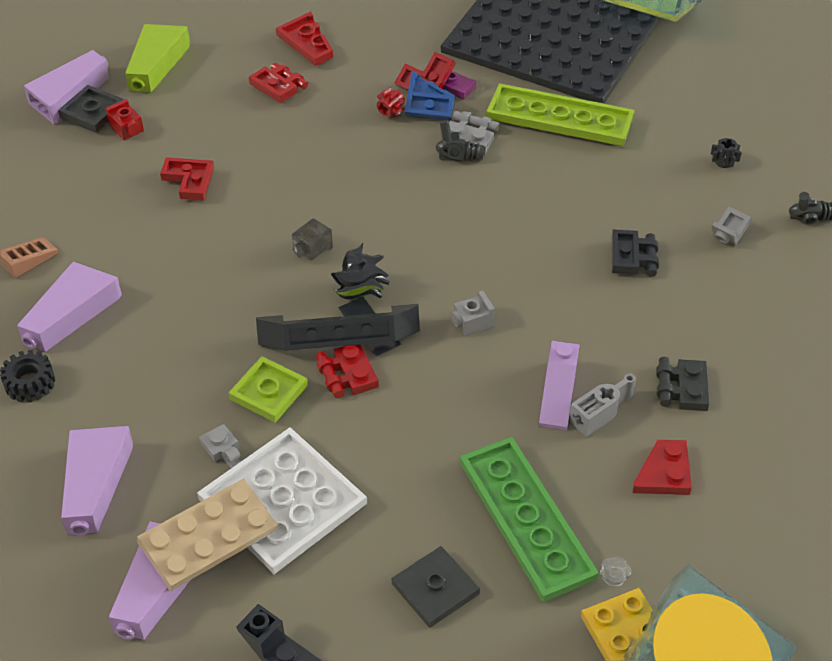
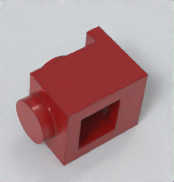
(124, 119)

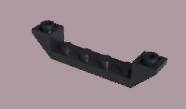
(338, 331)
(267, 637)

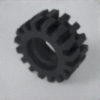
(30, 387)

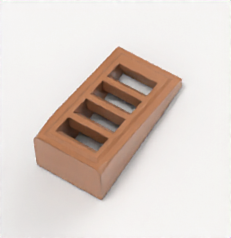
(20, 258)

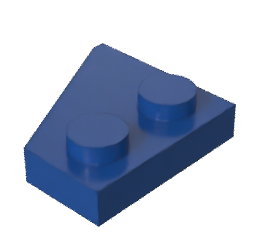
(428, 100)

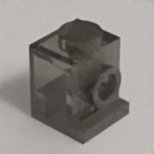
(312, 239)

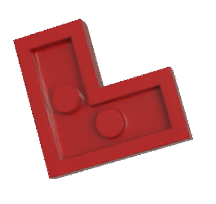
(436, 71)
(193, 174)

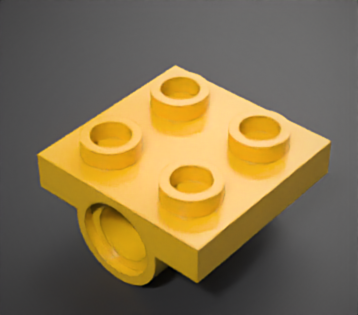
(617, 622)

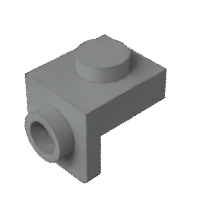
(731, 226)

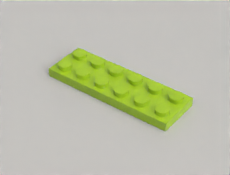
(561, 114)

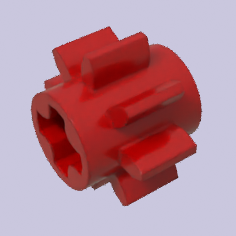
(390, 102)

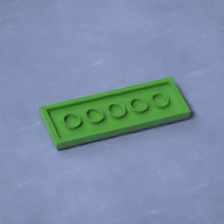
(528, 519)

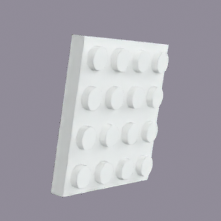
(299, 493)

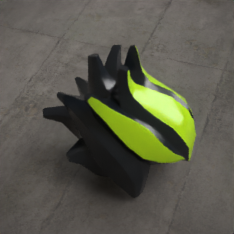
(360, 275)

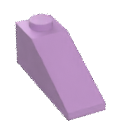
(559, 385)

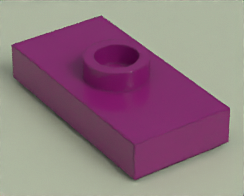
(459, 85)

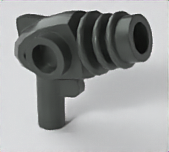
(454, 147)
(810, 210)

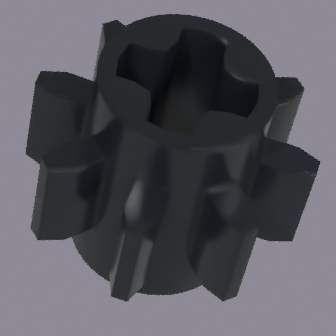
(726, 153)

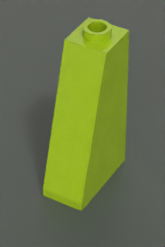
(155, 55)

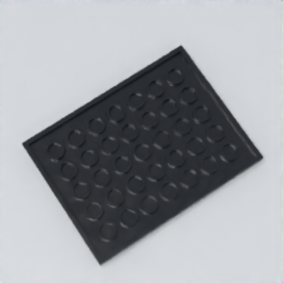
(553, 43)

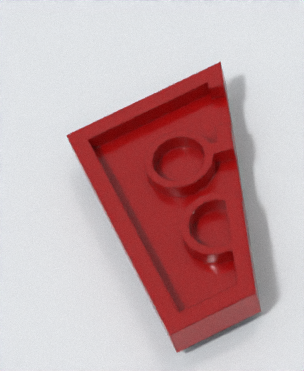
(306, 38)

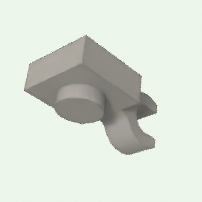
(221, 444)

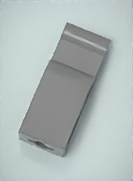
(600, 405)

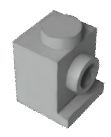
(473, 314)

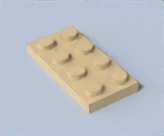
(206, 534)

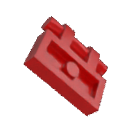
(278, 82)
(355, 367)

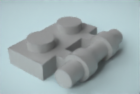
(477, 135)

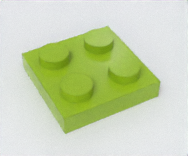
(268, 389)

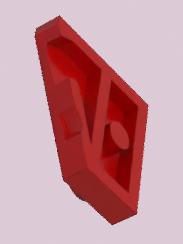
(665, 470)

